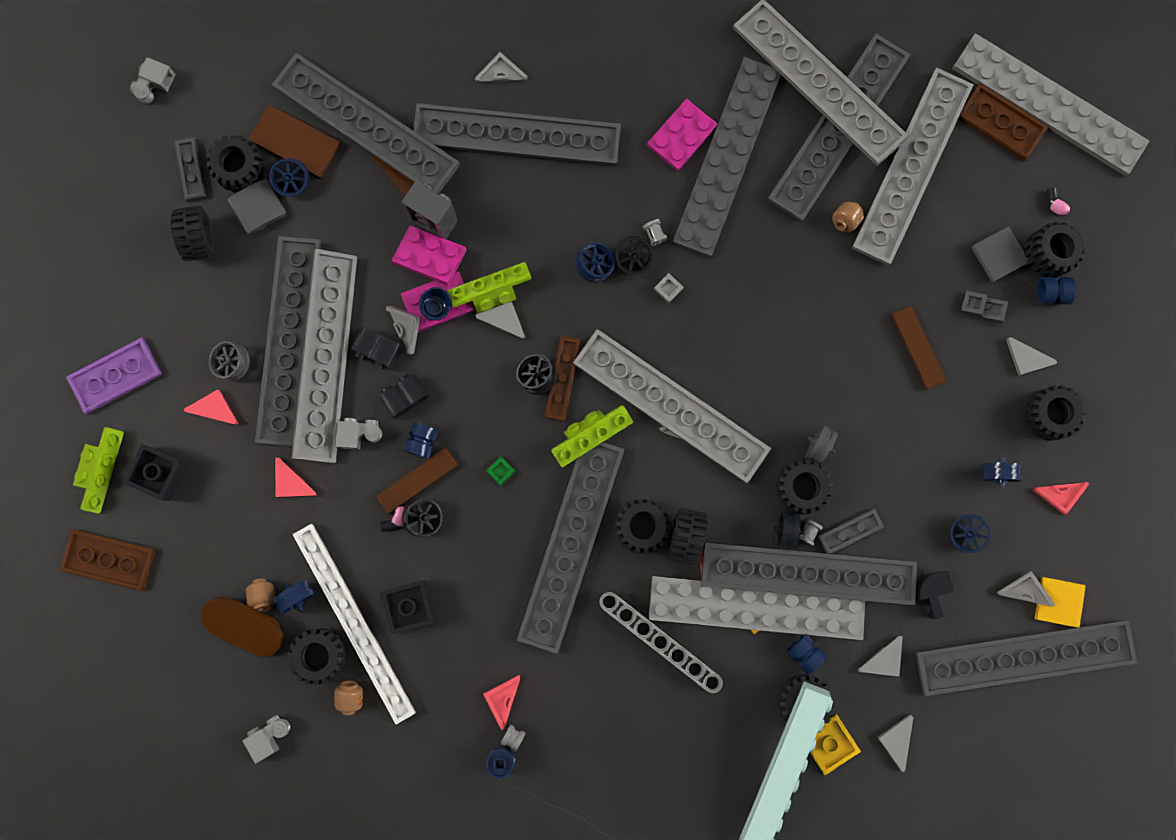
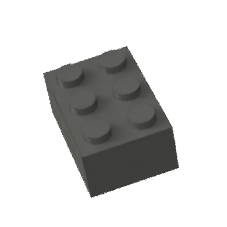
(430, 210)

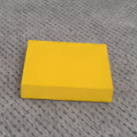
(1067, 599)
(833, 746)

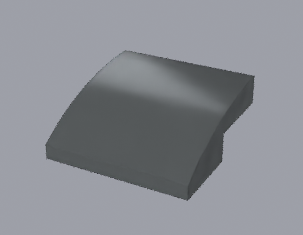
(256, 206)
(1000, 254)

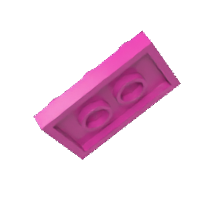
(682, 135)
(429, 255)
(412, 298)

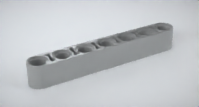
(666, 651)

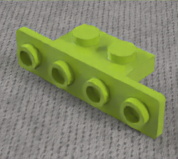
(492, 289)
(590, 433)
(96, 469)

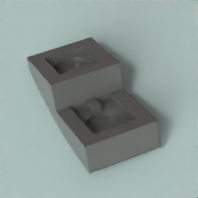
(983, 307)

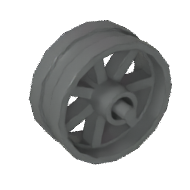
(221, 355)
(821, 444)

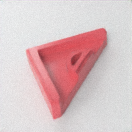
(213, 407)
(289, 483)
(1062, 496)
(501, 700)

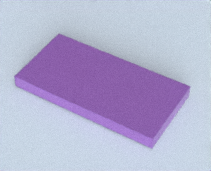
(114, 375)

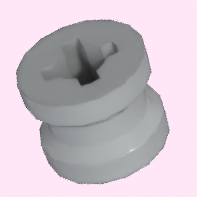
(513, 738)

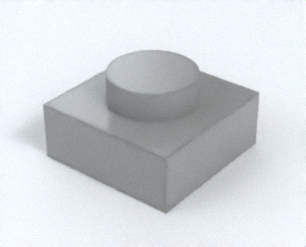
(668, 288)

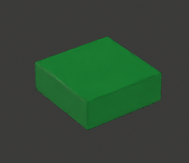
(500, 471)

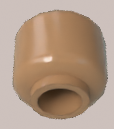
(848, 216)
(260, 595)
(348, 697)

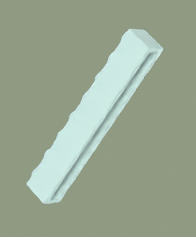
(787, 763)

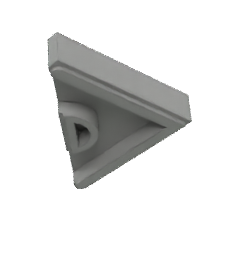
(500, 70)
(503, 318)
(406, 326)
(1026, 358)
(1027, 589)
(885, 660)
(897, 741)

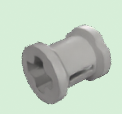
(655, 232)
(810, 531)

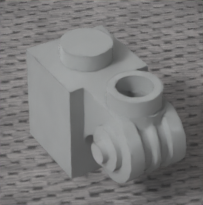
(151, 75)
(350, 433)
(261, 741)

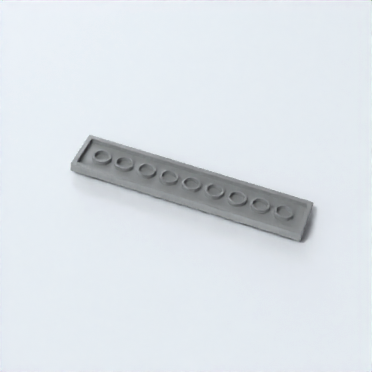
(820, 82)
(1052, 105)
(912, 167)
(324, 356)
(672, 406)
(754, 610)

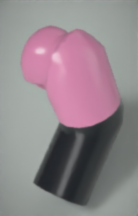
(1055, 204)
(395, 523)

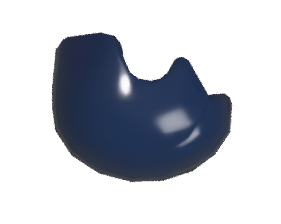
(435, 304)

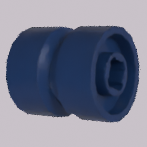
(1053, 290)
(420, 440)
(808, 656)
(500, 762)

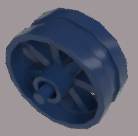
(289, 177)
(595, 262)
(1002, 472)
(970, 533)
(293, 596)

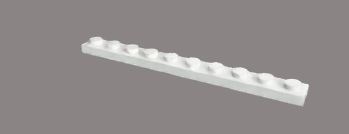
(354, 624)

